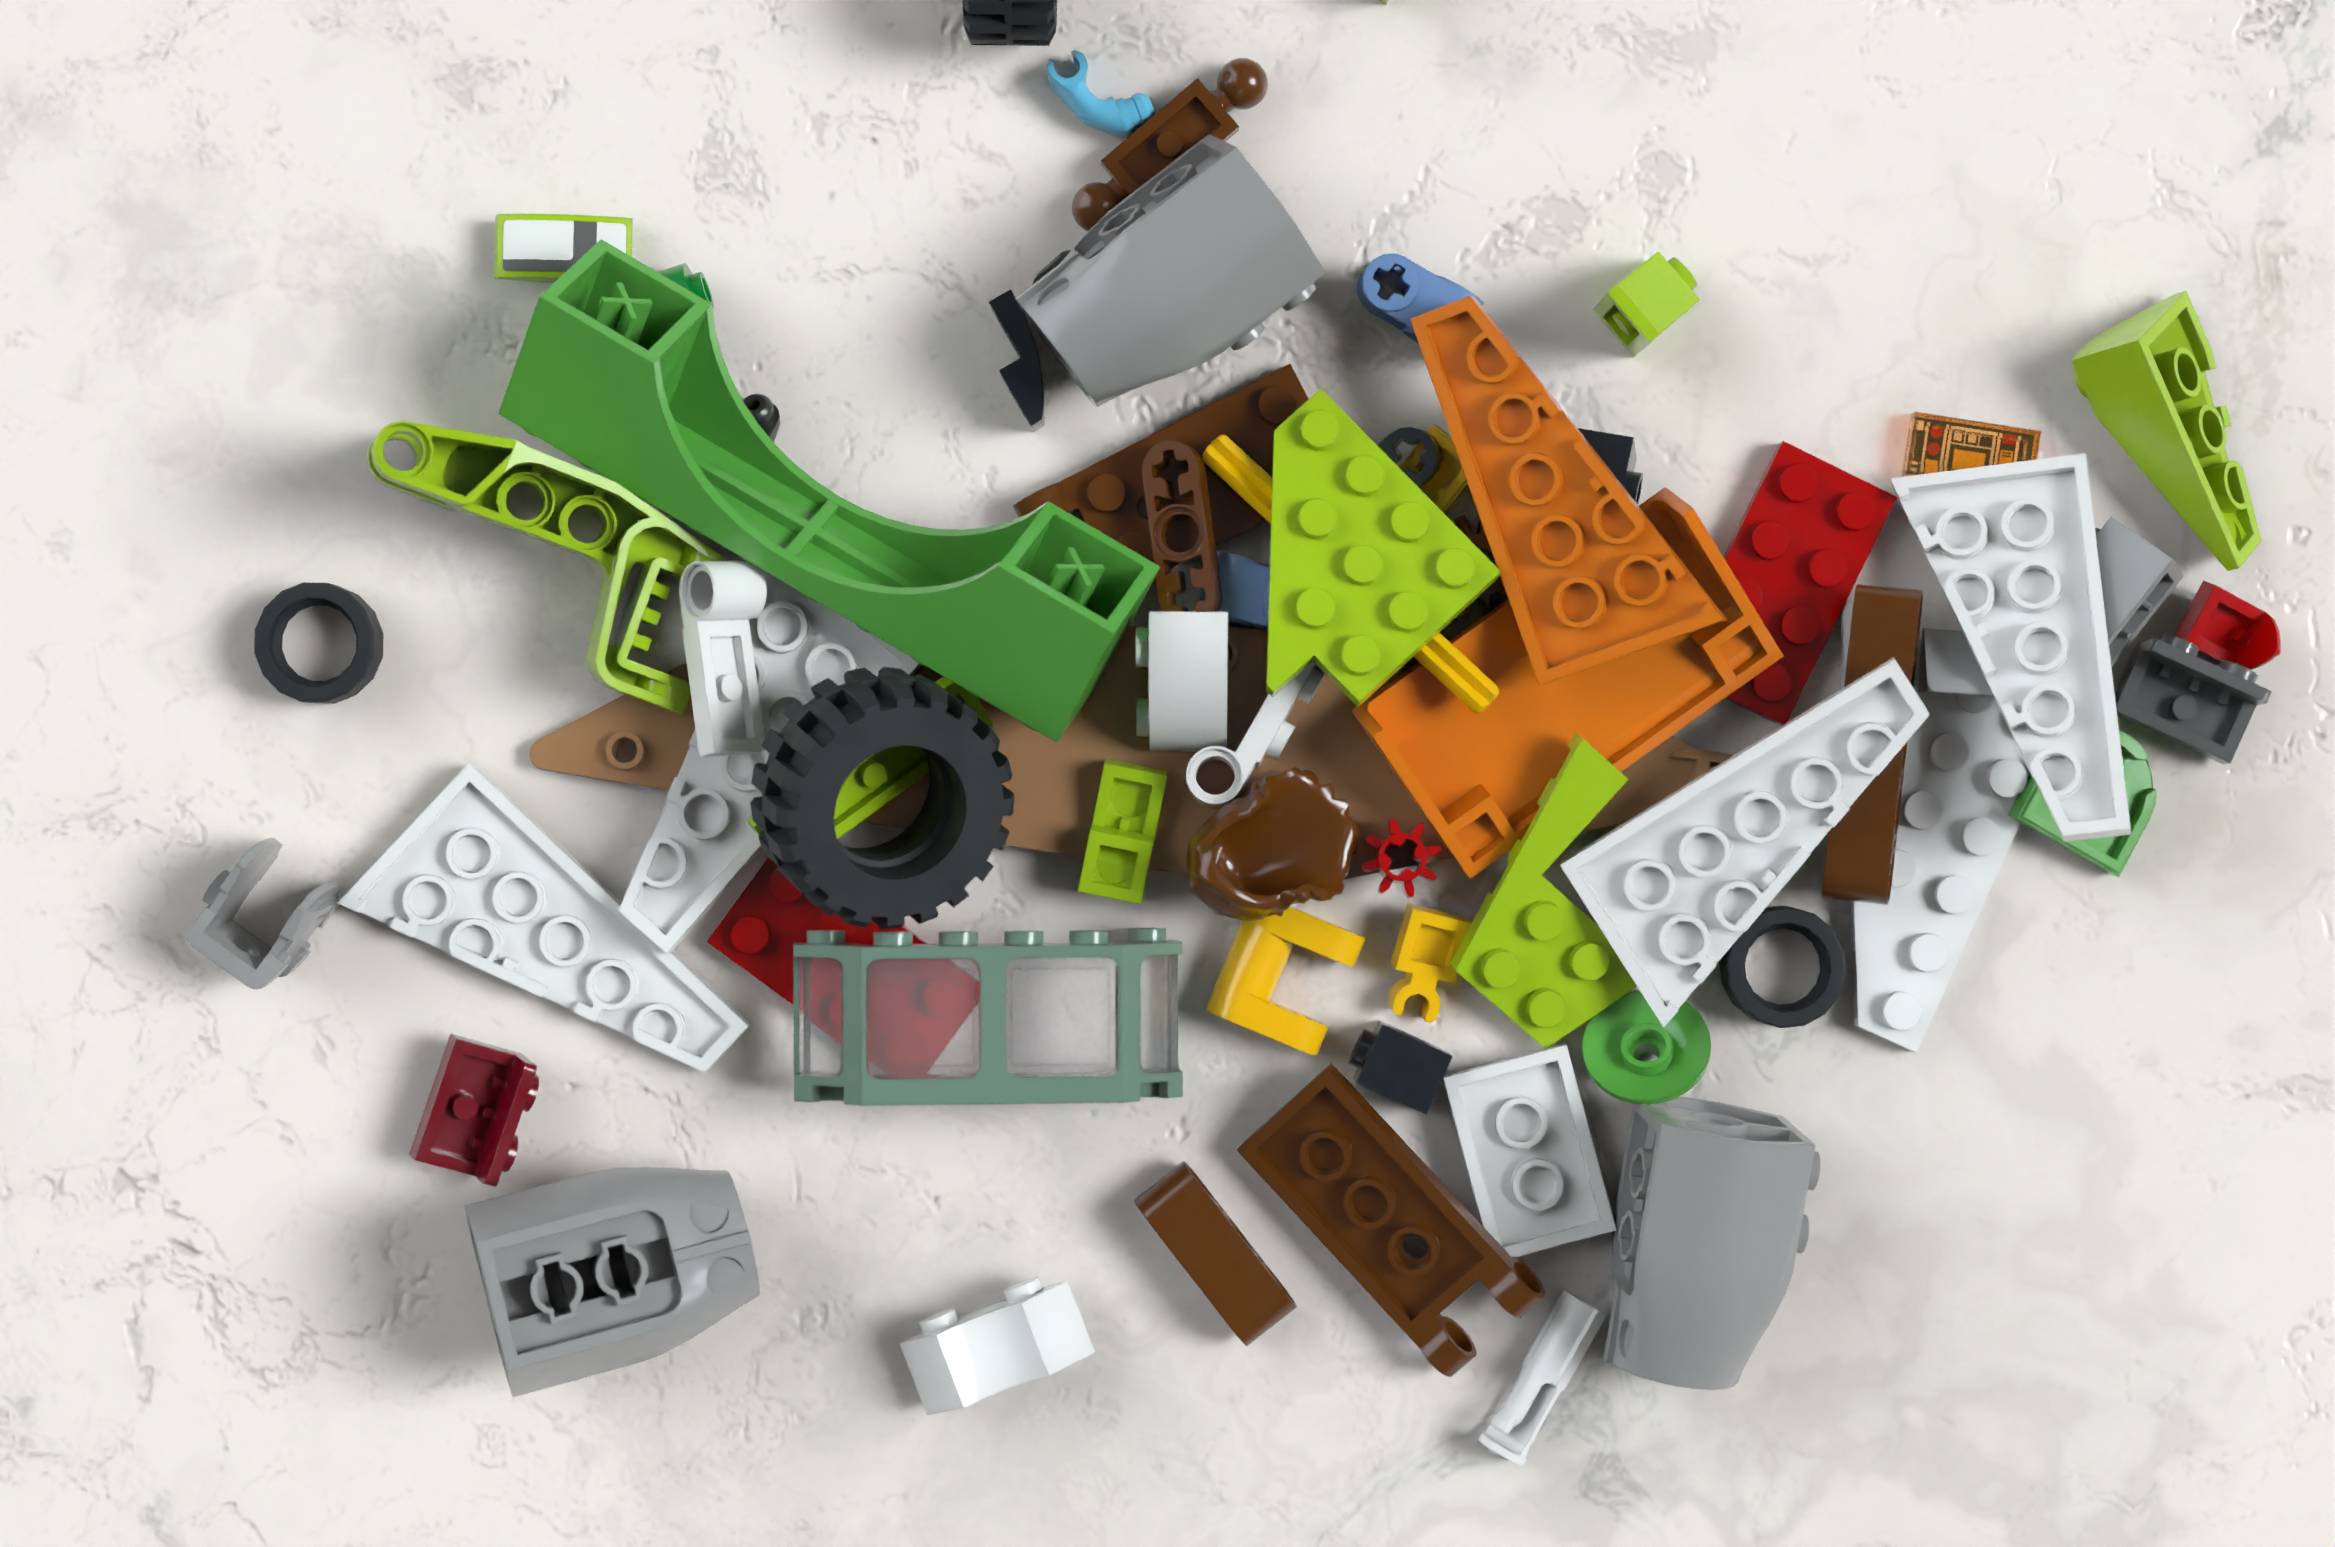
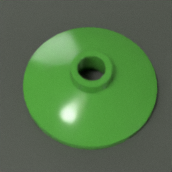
(1630, 1030)

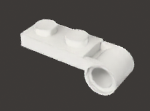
(719, 654)
(1264, 737)

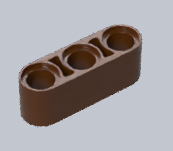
(1215, 1253)

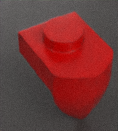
(2230, 628)

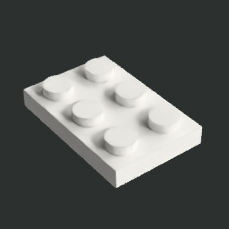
(1529, 1151)

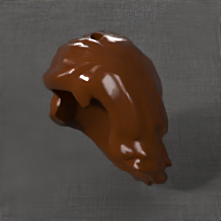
(1273, 848)

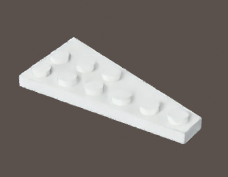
(2027, 591)
(703, 827)
(1715, 853)
(520, 907)

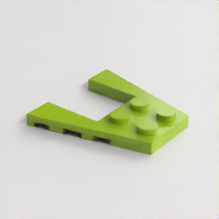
(1529, 941)

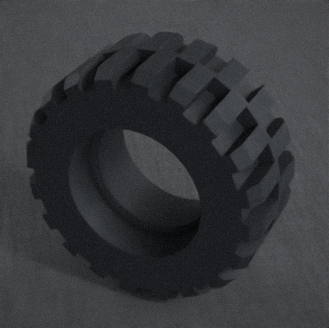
(942, 845)

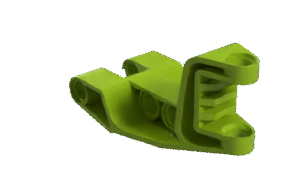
(474, 476)

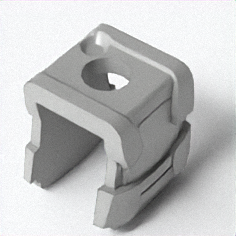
(238, 949)

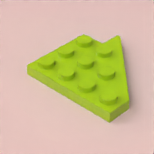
(1356, 557)

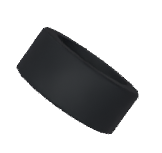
(269, 642)
(1821, 996)

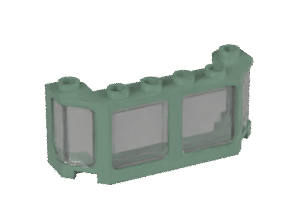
(986, 1019)

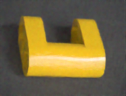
(1256, 965)

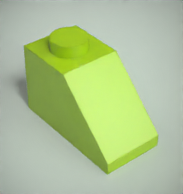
(1648, 302)

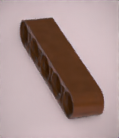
(1865, 839)

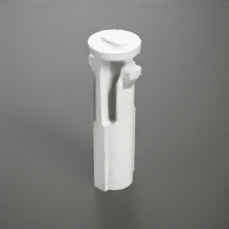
(1543, 1377)

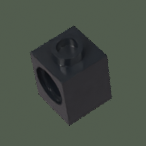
(1399, 1065)

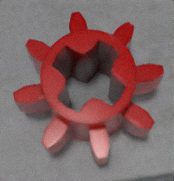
(1418, 855)

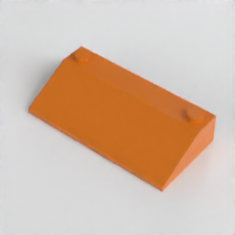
(1486, 770)

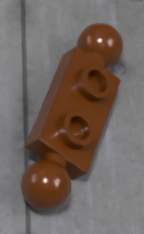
(1170, 134)

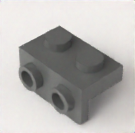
(2188, 697)

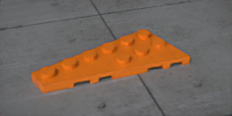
(1569, 539)

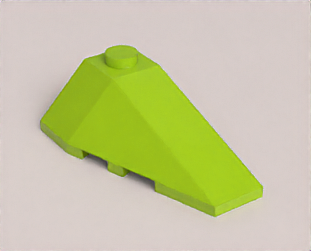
(2157, 404)

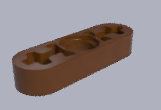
(1190, 484)

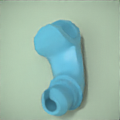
(1109, 115)

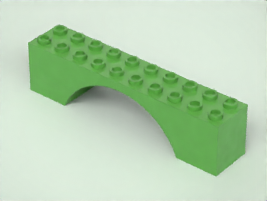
(637, 389)

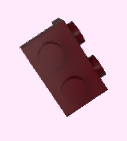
(475, 1109)

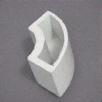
(1185, 680)
(996, 1346)

